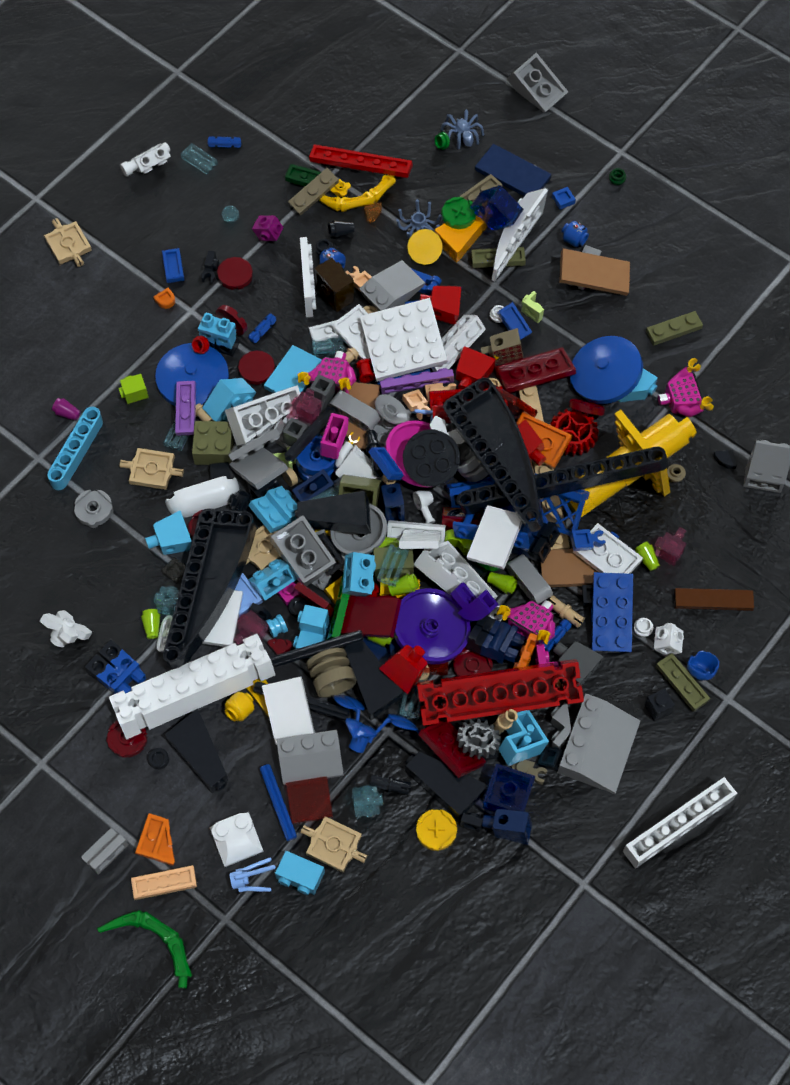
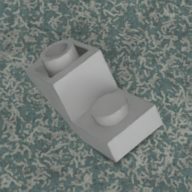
(561, 721)

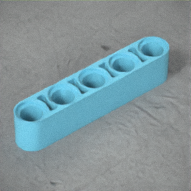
(75, 456)

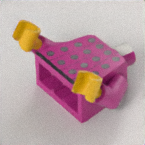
(334, 369)
(684, 393)
(531, 619)

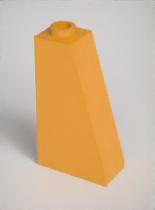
(458, 241)

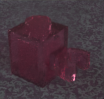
(306, 406)
(671, 547)
(249, 625)

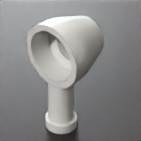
(422, 500)

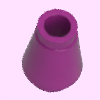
(65, 409)

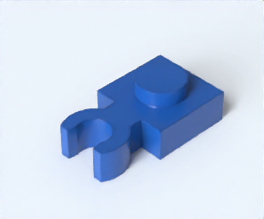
(584, 540)

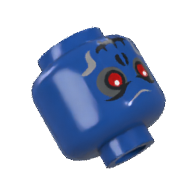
(575, 234)
(333, 253)

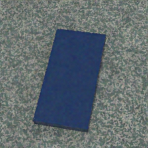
(512, 171)

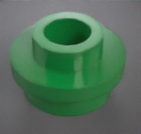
(442, 140)

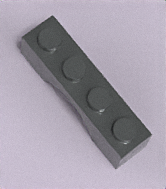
(323, 390)

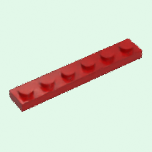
(360, 161)

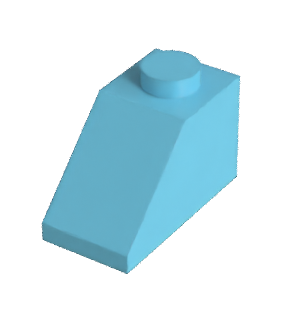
(646, 386)

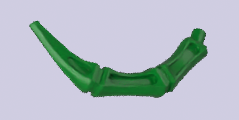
(167, 934)

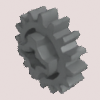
(478, 738)

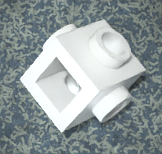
(668, 639)

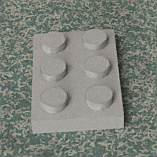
(270, 434)

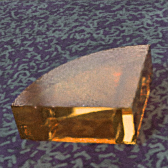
(373, 211)

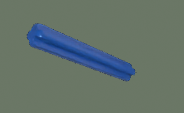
(278, 802)

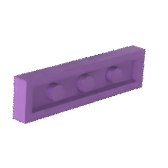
(409, 382)

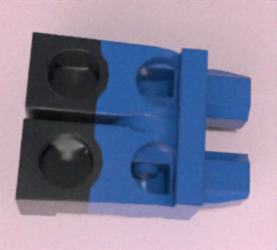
(115, 669)

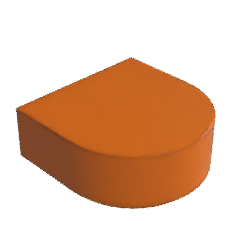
(165, 299)

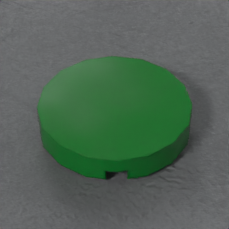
(457, 213)

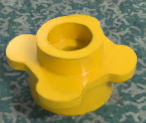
(341, 192)

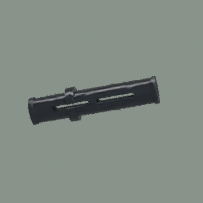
(372, 441)

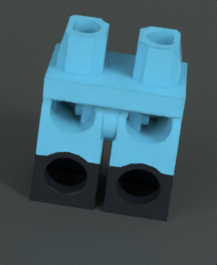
(219, 333)

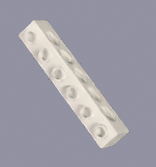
(679, 822)

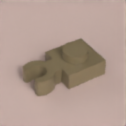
(527, 767)

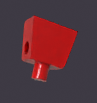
(445, 302)
(473, 366)
(532, 442)
(405, 667)

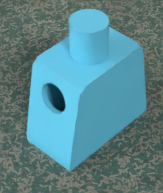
(170, 535)

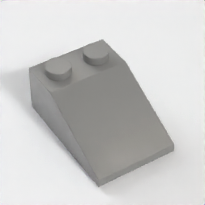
(537, 83)
(392, 286)

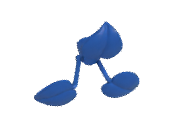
(363, 733)

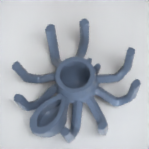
(463, 129)
(418, 220)

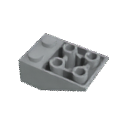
(767, 466)

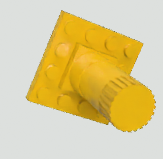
(664, 433)

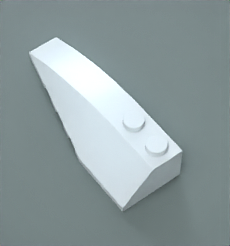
(514, 235)

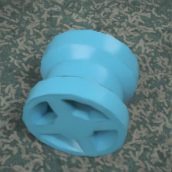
(276, 626)

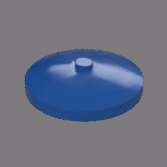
(187, 365)
(606, 369)

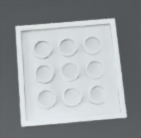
(403, 339)

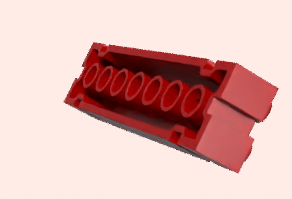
(499, 691)

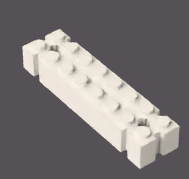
(192, 686)

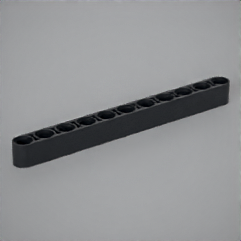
(571, 475)

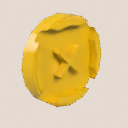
(424, 246)
(436, 829)

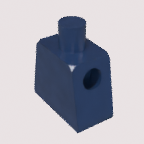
(392, 497)
(510, 825)

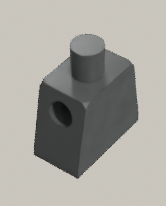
(587, 659)

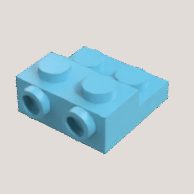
(275, 508)

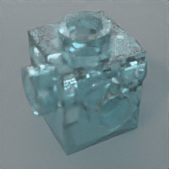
(166, 600)
(367, 801)

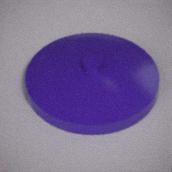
(432, 621)

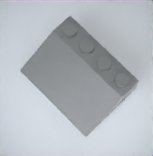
(599, 744)

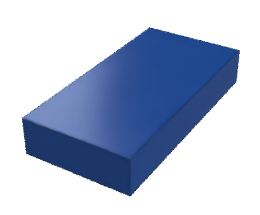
(173, 265)
(513, 319)
(386, 463)

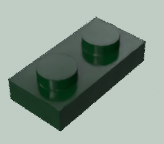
(300, 175)

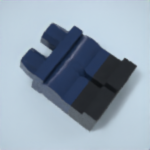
(539, 541)
(495, 640)

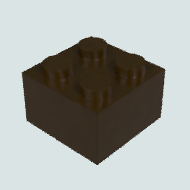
(334, 284)

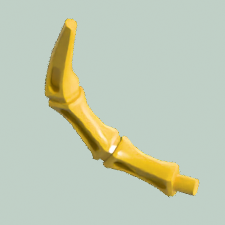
(368, 198)

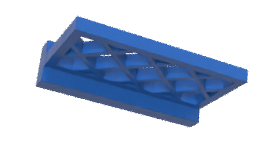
(577, 496)

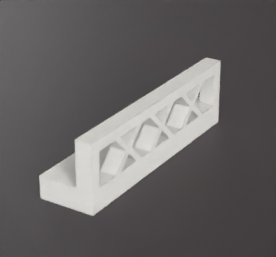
(458, 336)

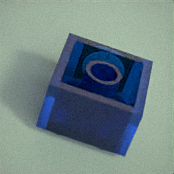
(496, 208)
(508, 789)

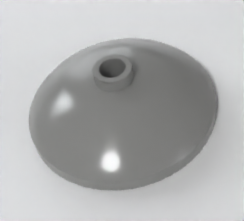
(352, 542)

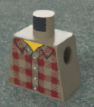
(504, 347)

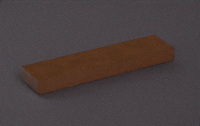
(714, 599)

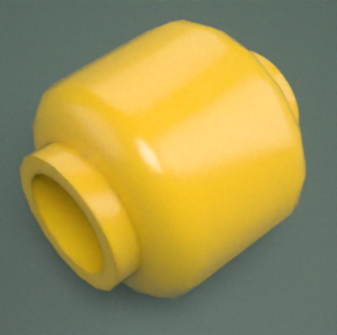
(239, 706)

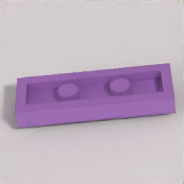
(185, 407)

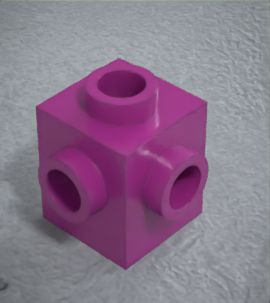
(267, 228)

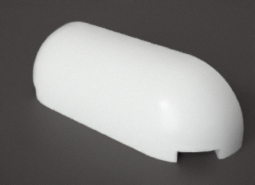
(203, 496)

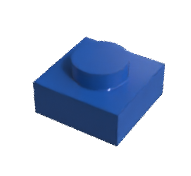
(563, 198)

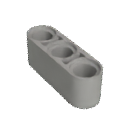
(357, 411)
(529, 579)

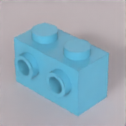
(358, 574)
(272, 578)
(299, 873)

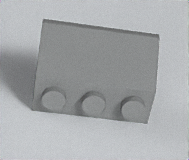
(302, 551)
(310, 756)

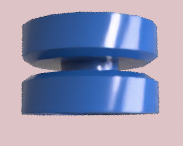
(311, 462)

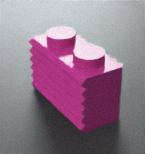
(334, 436)

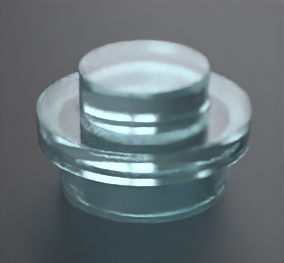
(230, 214)

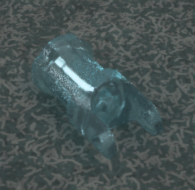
(329, 346)

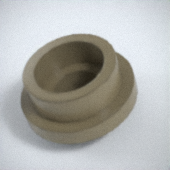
(676, 477)

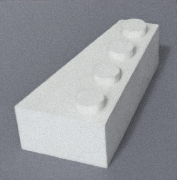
(257, 415)
(450, 569)

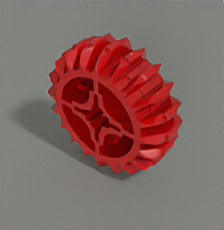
(577, 426)

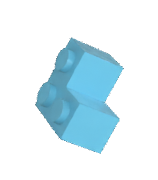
(226, 395)
(313, 626)
(524, 739)

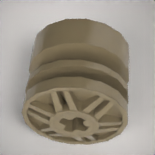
(331, 672)

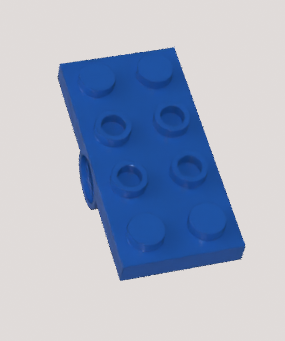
(612, 612)

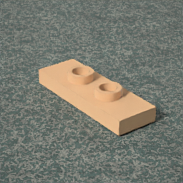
(164, 882)

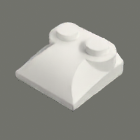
(236, 838)

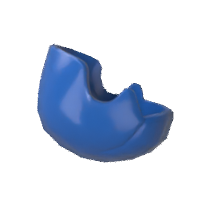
(703, 665)

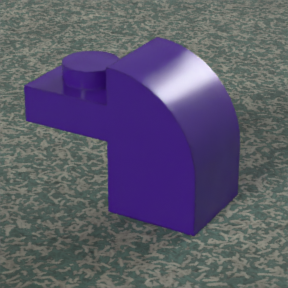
(472, 606)

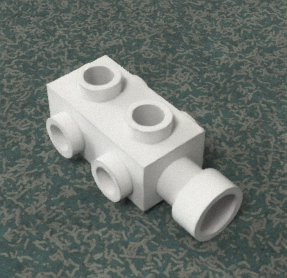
(147, 159)

